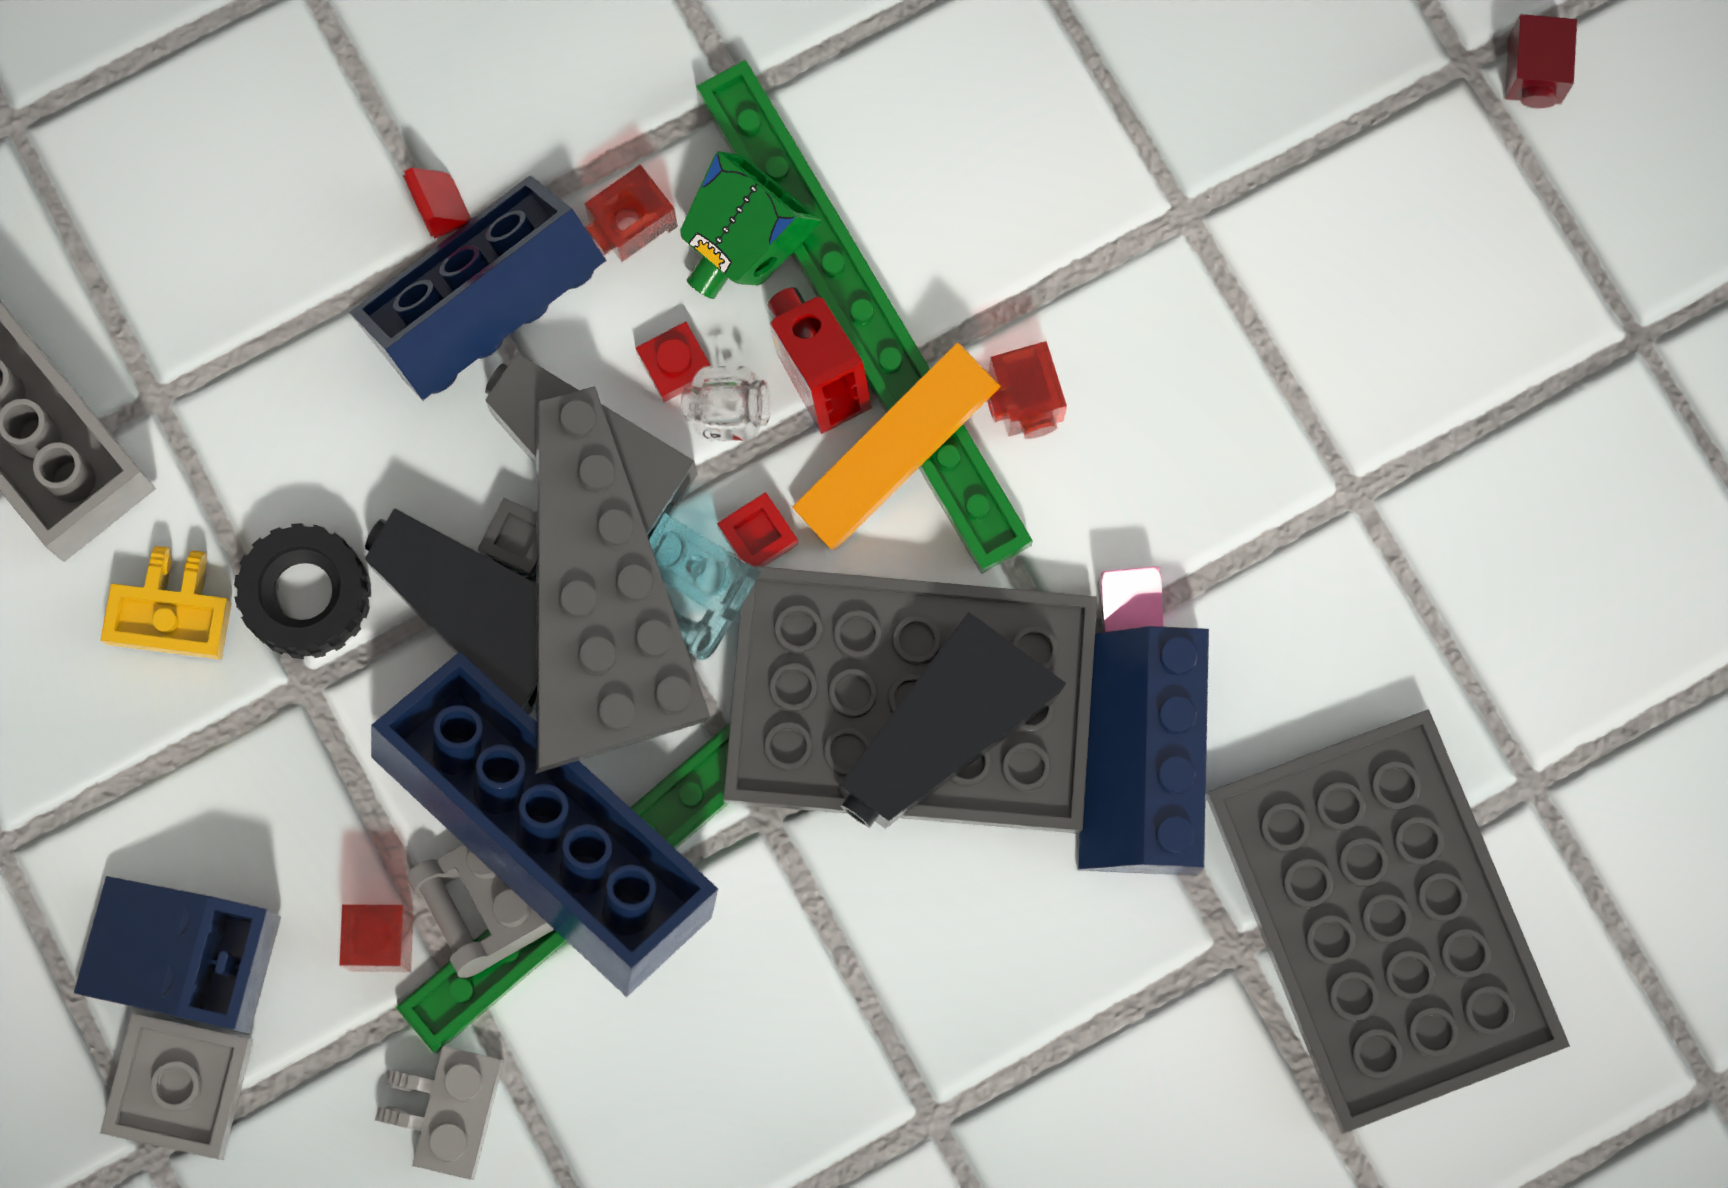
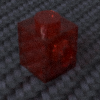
(1029, 391)

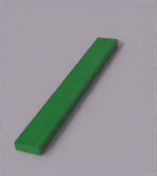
(672, 808)

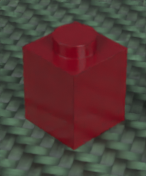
(1541, 60)

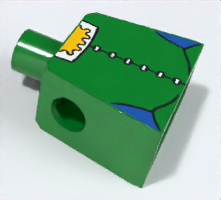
(742, 225)

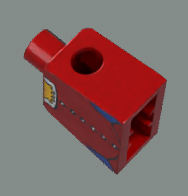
(818, 359)

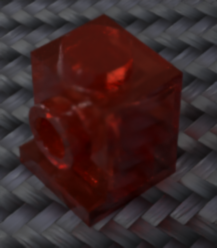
(634, 197)

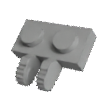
(455, 1112)

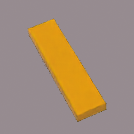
(896, 446)

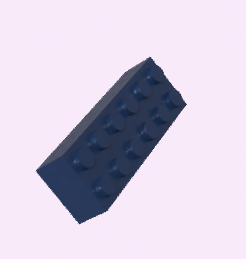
(546, 834)

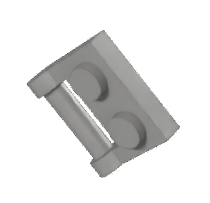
(506, 915)

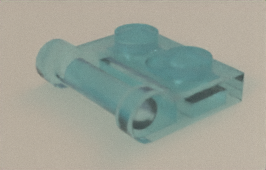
(706, 576)

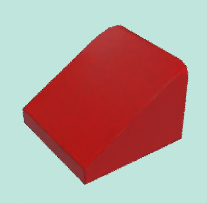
(437, 200)

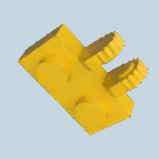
(167, 619)

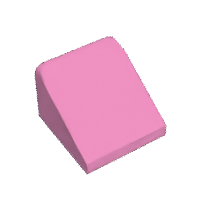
(1131, 598)

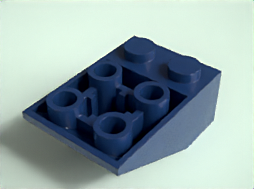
(178, 953)

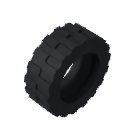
(278, 553)

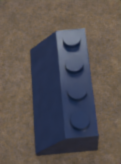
(479, 287)
(1147, 753)

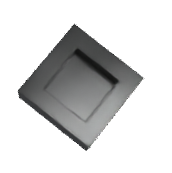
(512, 538)

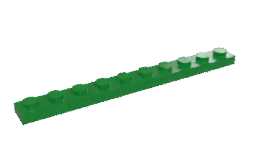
(861, 307)

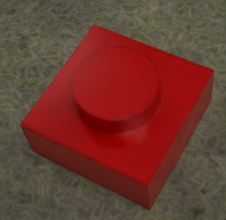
(672, 360)
(758, 532)

